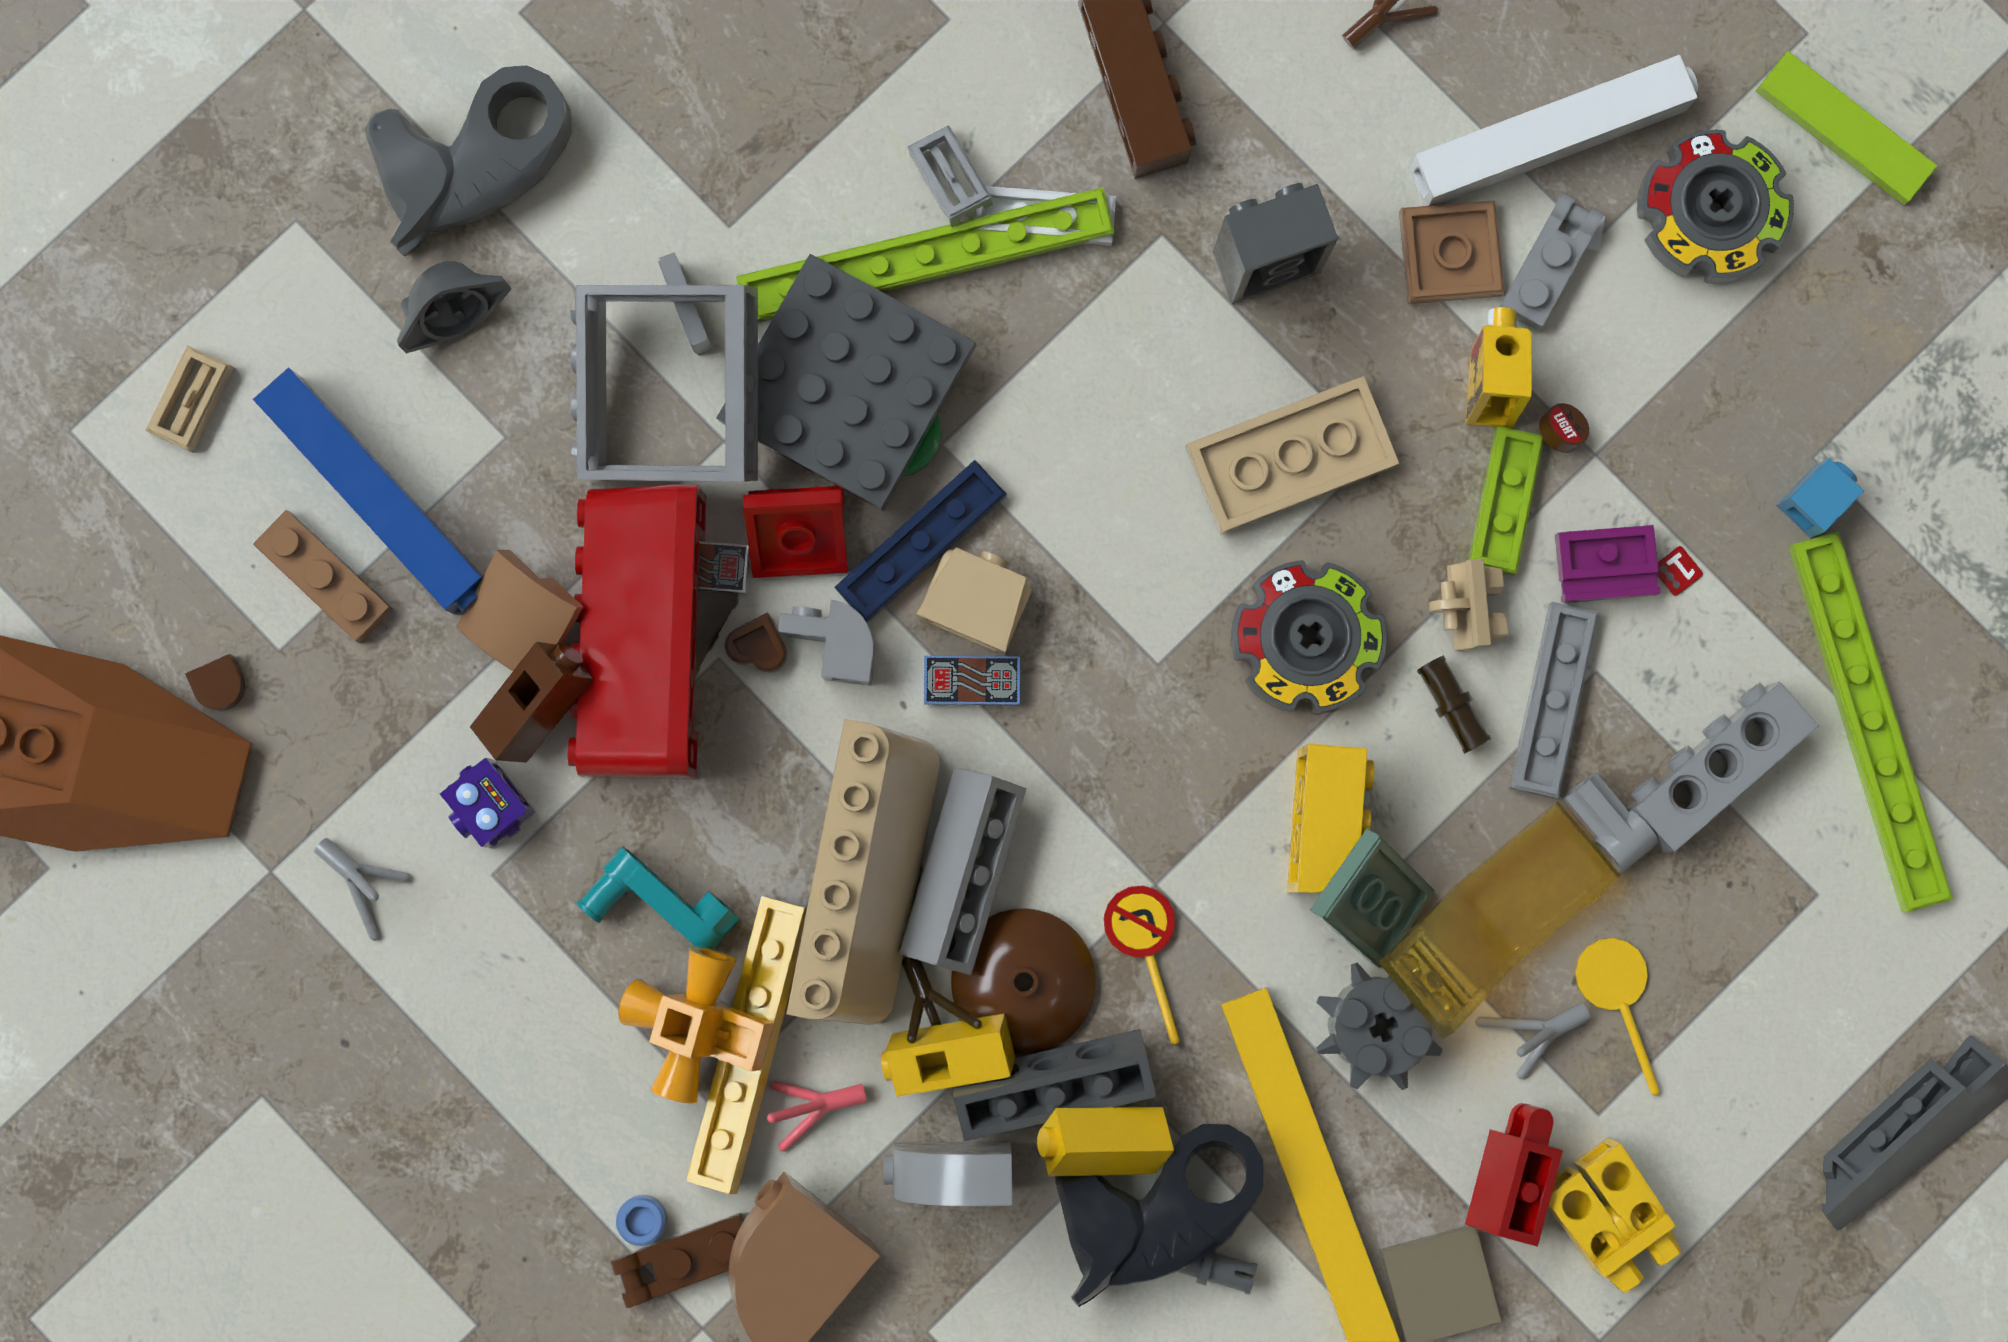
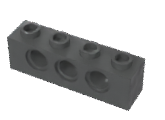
(1079, 1075)

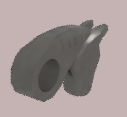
(477, 175)

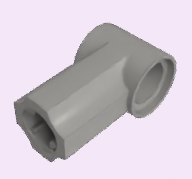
(1617, 832)

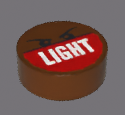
(1564, 428)

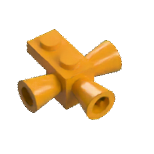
(695, 1025)

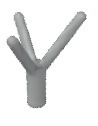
(357, 884)
(1549, 1031)

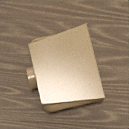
(976, 599)

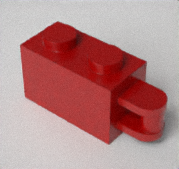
(1516, 1177)

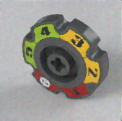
(1745, 185)
(1346, 635)

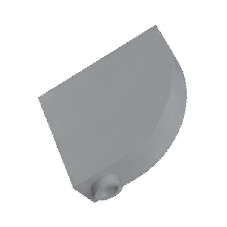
(951, 1173)

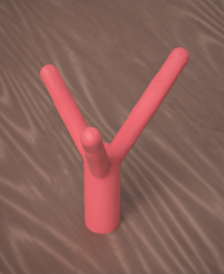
(819, 1107)

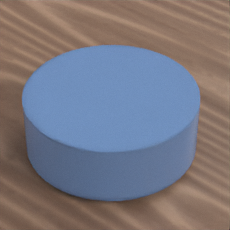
(641, 1220)

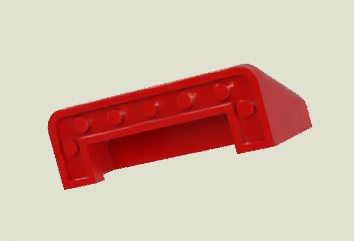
(638, 632)

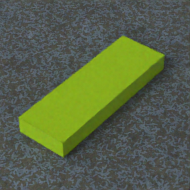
(1506, 498)

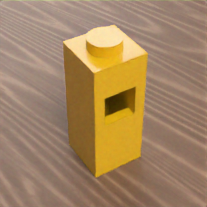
(949, 1056)
(1105, 1141)

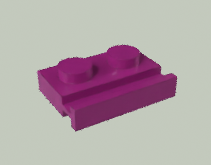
(1607, 563)

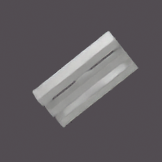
(966, 205)

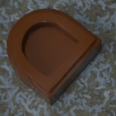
(218, 683)

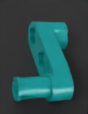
(701, 925)

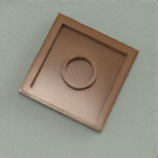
(1451, 252)

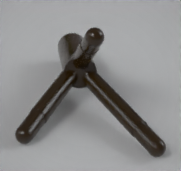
(926, 996)

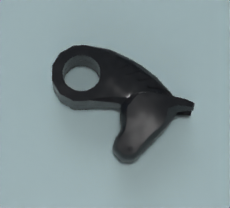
(1167, 1231)

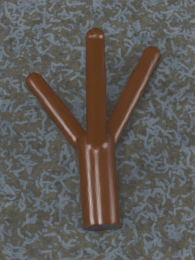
(1378, 15)

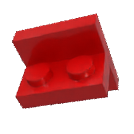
(796, 531)

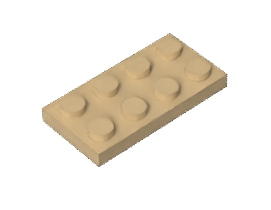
(1292, 455)

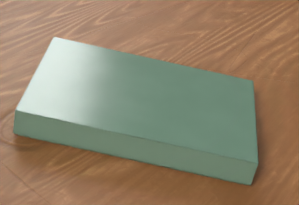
(1372, 898)

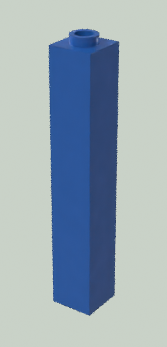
(370, 491)

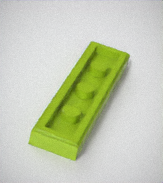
(1846, 128)

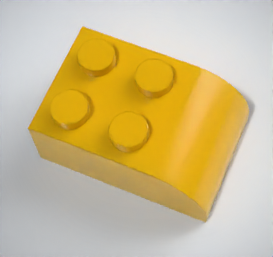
(1326, 812)

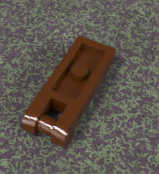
(678, 1260)

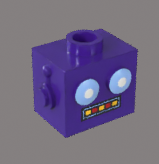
(486, 804)

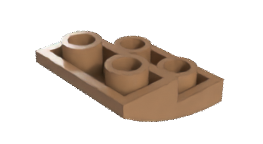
(517, 611)

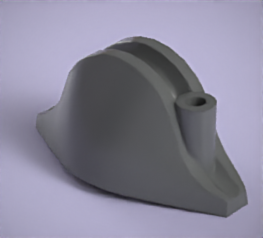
(448, 304)

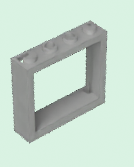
(741, 382)

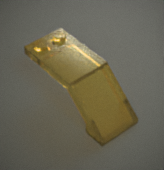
(1498, 918)

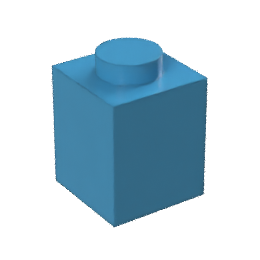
(1821, 497)

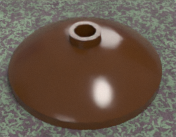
(1060, 972)

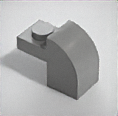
(847, 639)

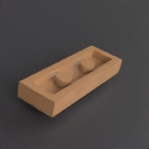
(322, 576)

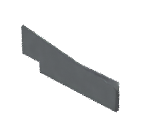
(1911, 1128)

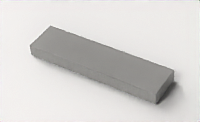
(1553, 700)

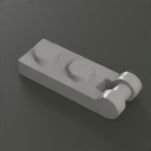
(1551, 262)

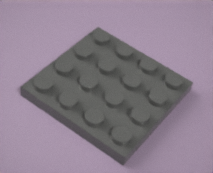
(852, 380)

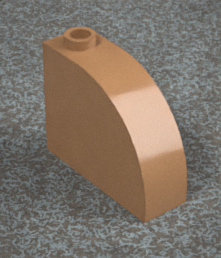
(794, 1263)

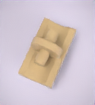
(1466, 605)

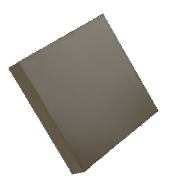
(1440, 1285)

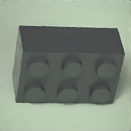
(1274, 241)

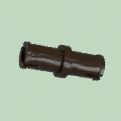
(1453, 704)

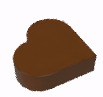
(757, 644)

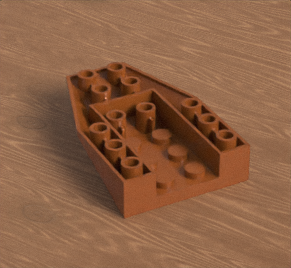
(108, 755)

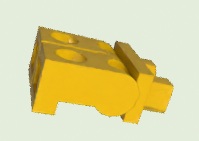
(1620, 1229)

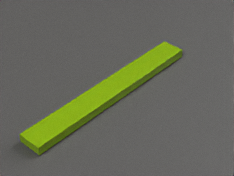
(948, 249)
(1870, 722)

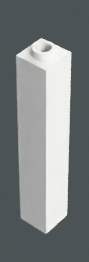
(1554, 131)

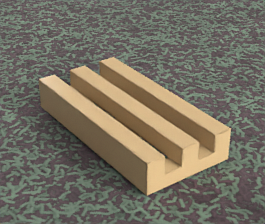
(206, 406)

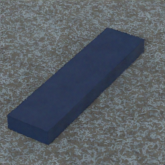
(920, 541)

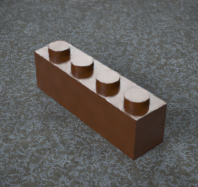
(1138, 84)

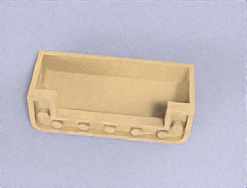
(865, 876)

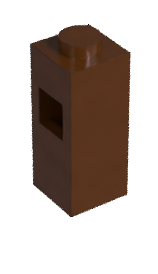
(531, 702)

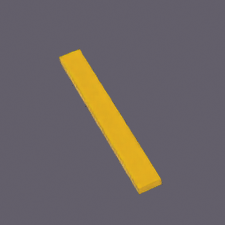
(1308, 1168)

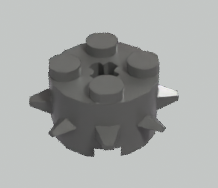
(1350, 1037)

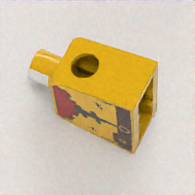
(1499, 371)

